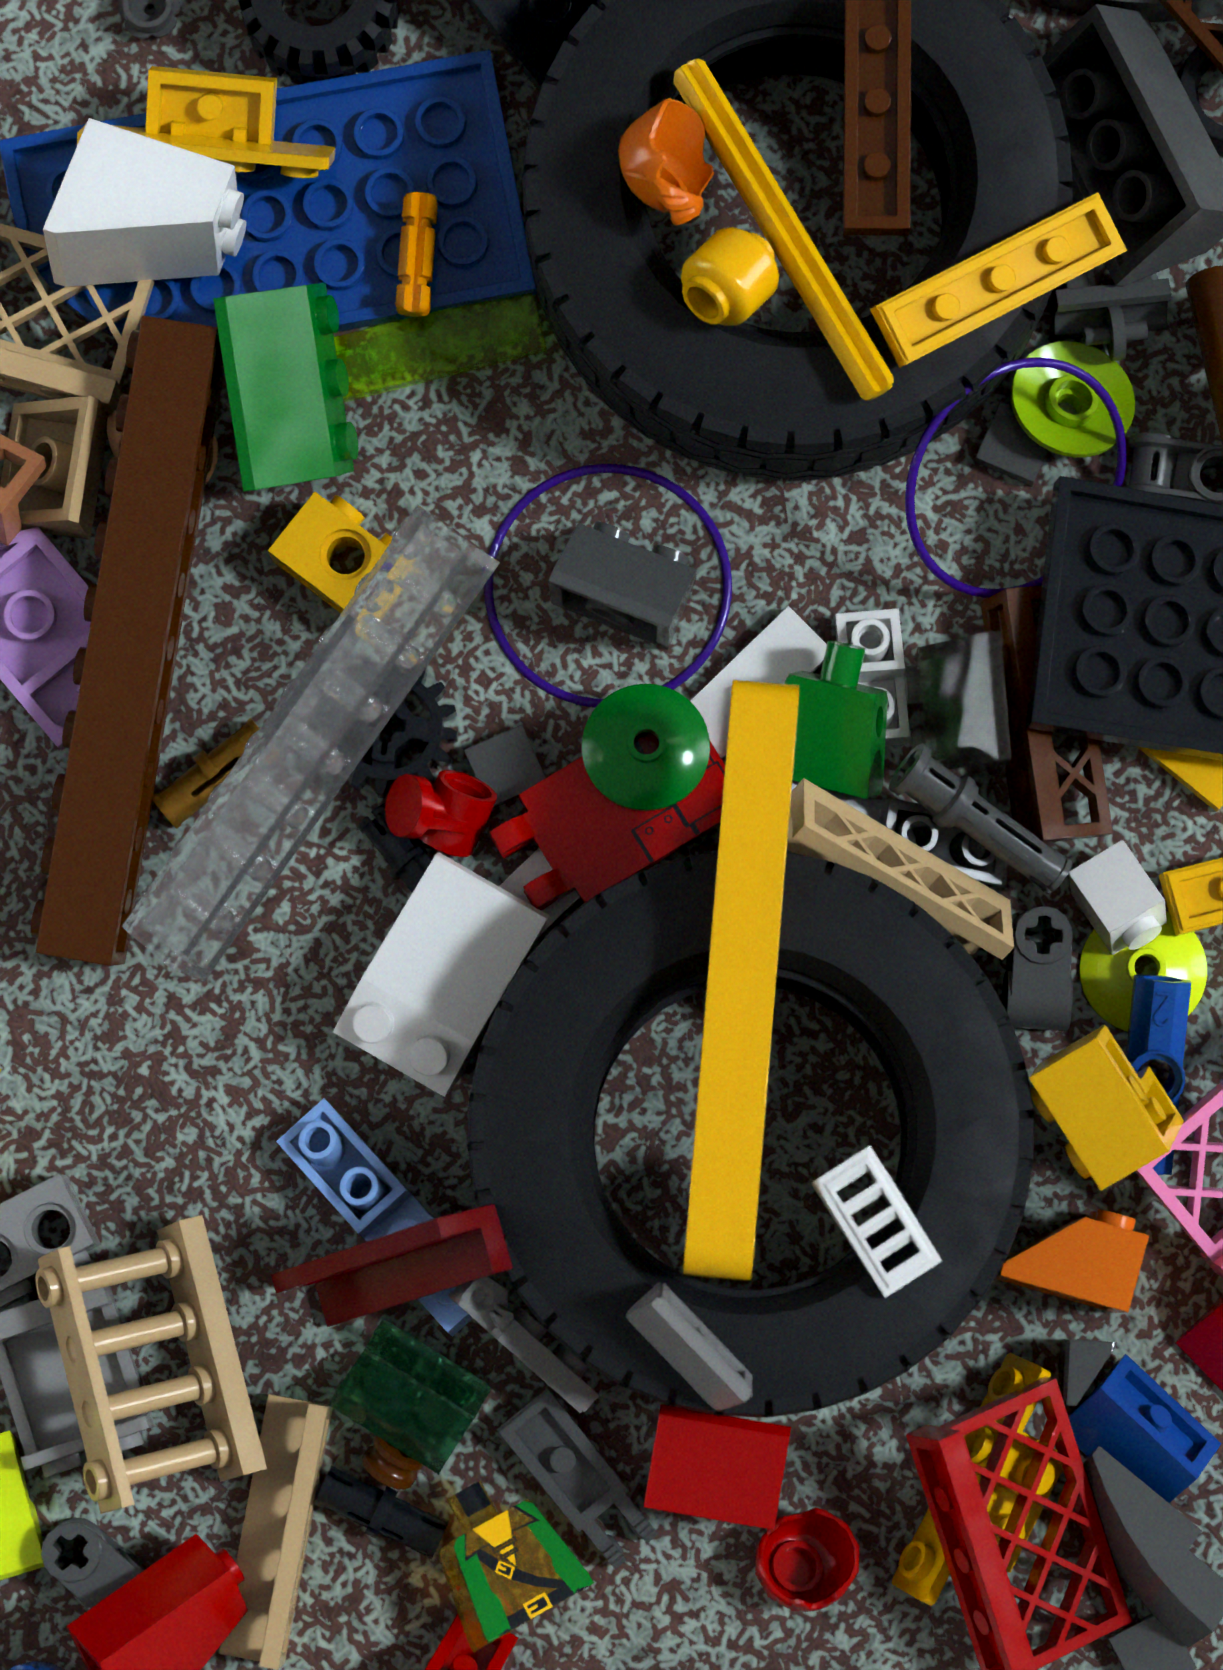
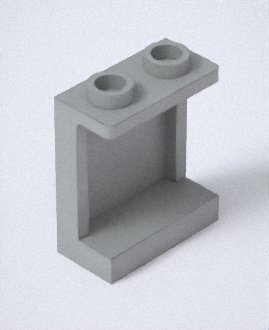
(40, 1390)

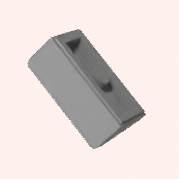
(691, 1348)

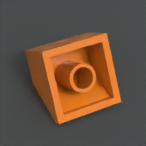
(1083, 1262)

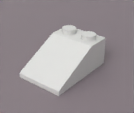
(441, 974)

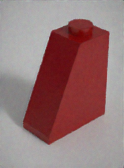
(166, 1614)

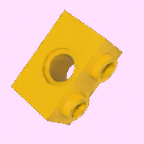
(313, 539)

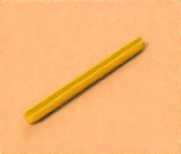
(784, 230)

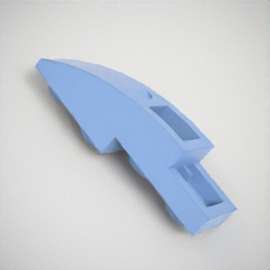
(361, 1189)

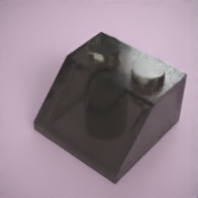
(961, 704)

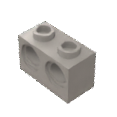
(20, 1232)

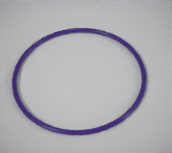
(935, 422)
(621, 469)

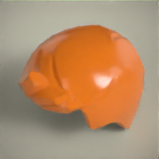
(666, 161)

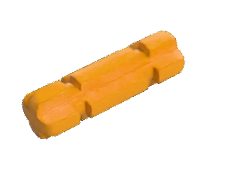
(416, 254)

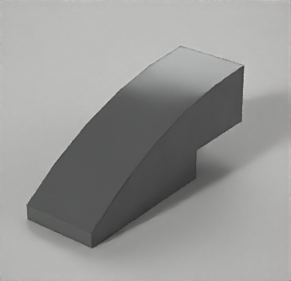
(1152, 1550)

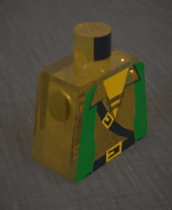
(505, 1566)

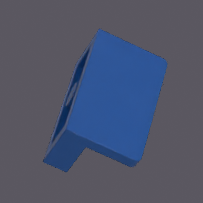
(1143, 1430)

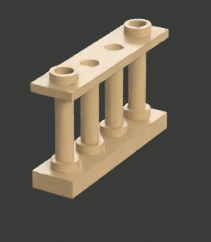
(212, 1380)

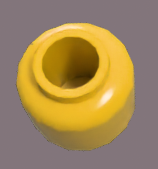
(729, 277)

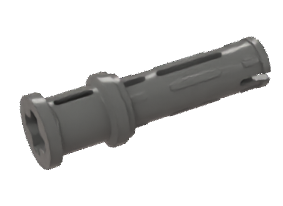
(958, 804)

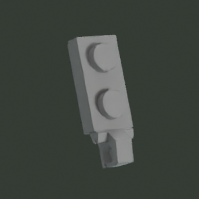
(488, 1304)

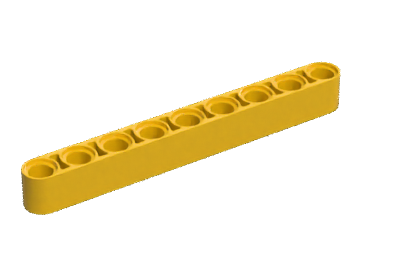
(741, 981)

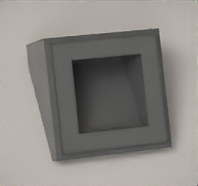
(1079, 1366)

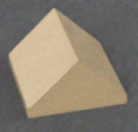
(73, 441)

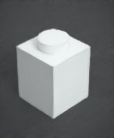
(1118, 898)

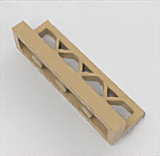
(839, 833)
(278, 1527)

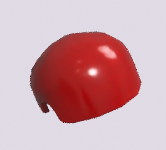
(807, 1560)

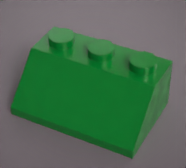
(285, 385)

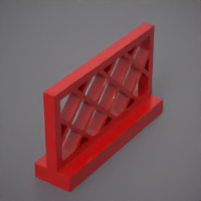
(970, 1541)

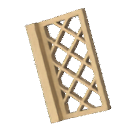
(43, 371)

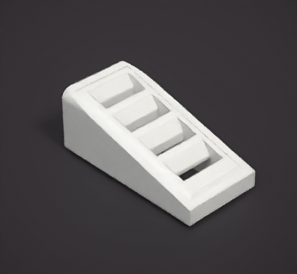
(844, 1174)

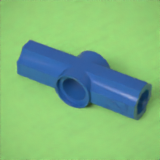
(1159, 1032)

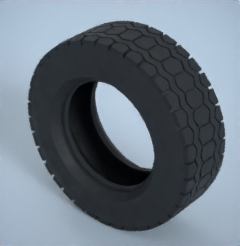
(746, 392)
(893, 981)

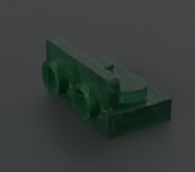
(410, 1396)

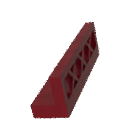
(403, 1265)

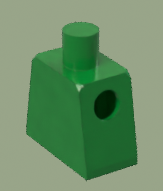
(840, 725)

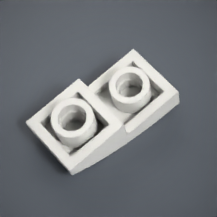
(882, 663)

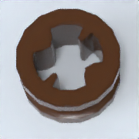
(390, 1465)

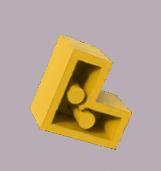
(1105, 1108)

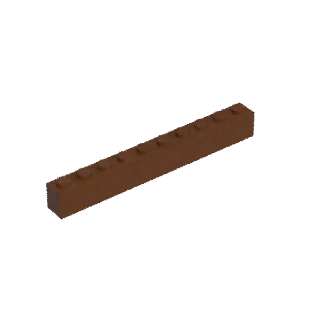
(130, 642)

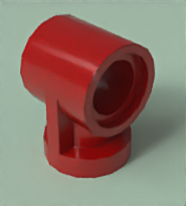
(442, 816)

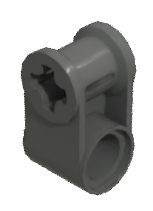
(1177, 466)
(1037, 985)
(107, 1565)

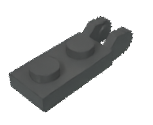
(573, 1472)

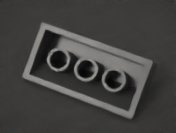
(1137, 141)

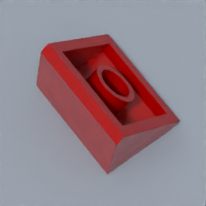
(717, 1467)

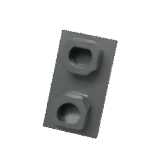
(1110, 311)

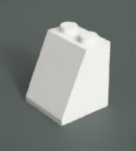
(141, 211)

